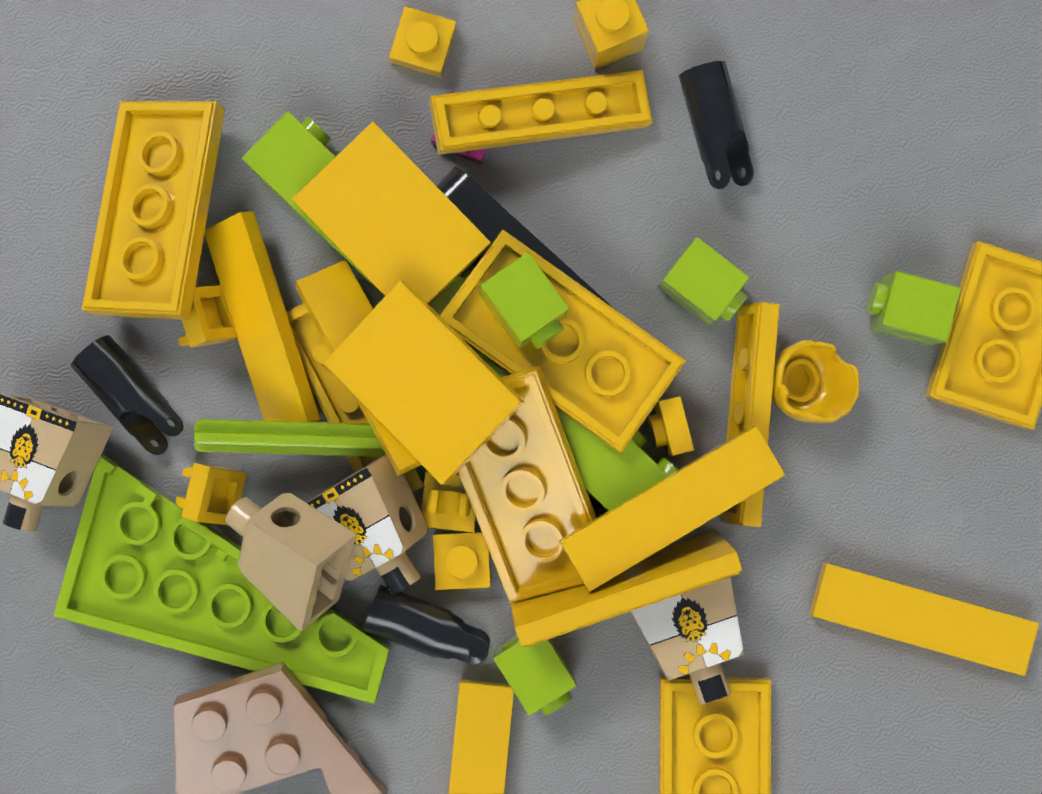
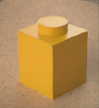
(610, 29)

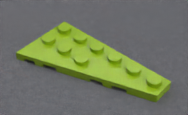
(181, 588)

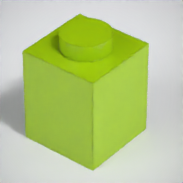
(705, 283)
(525, 302)
(912, 308)
(536, 675)

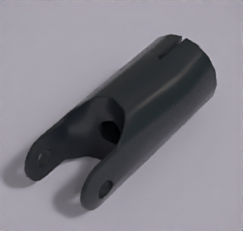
(717, 123)
(127, 393)
(425, 628)

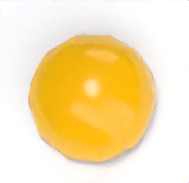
(814, 383)

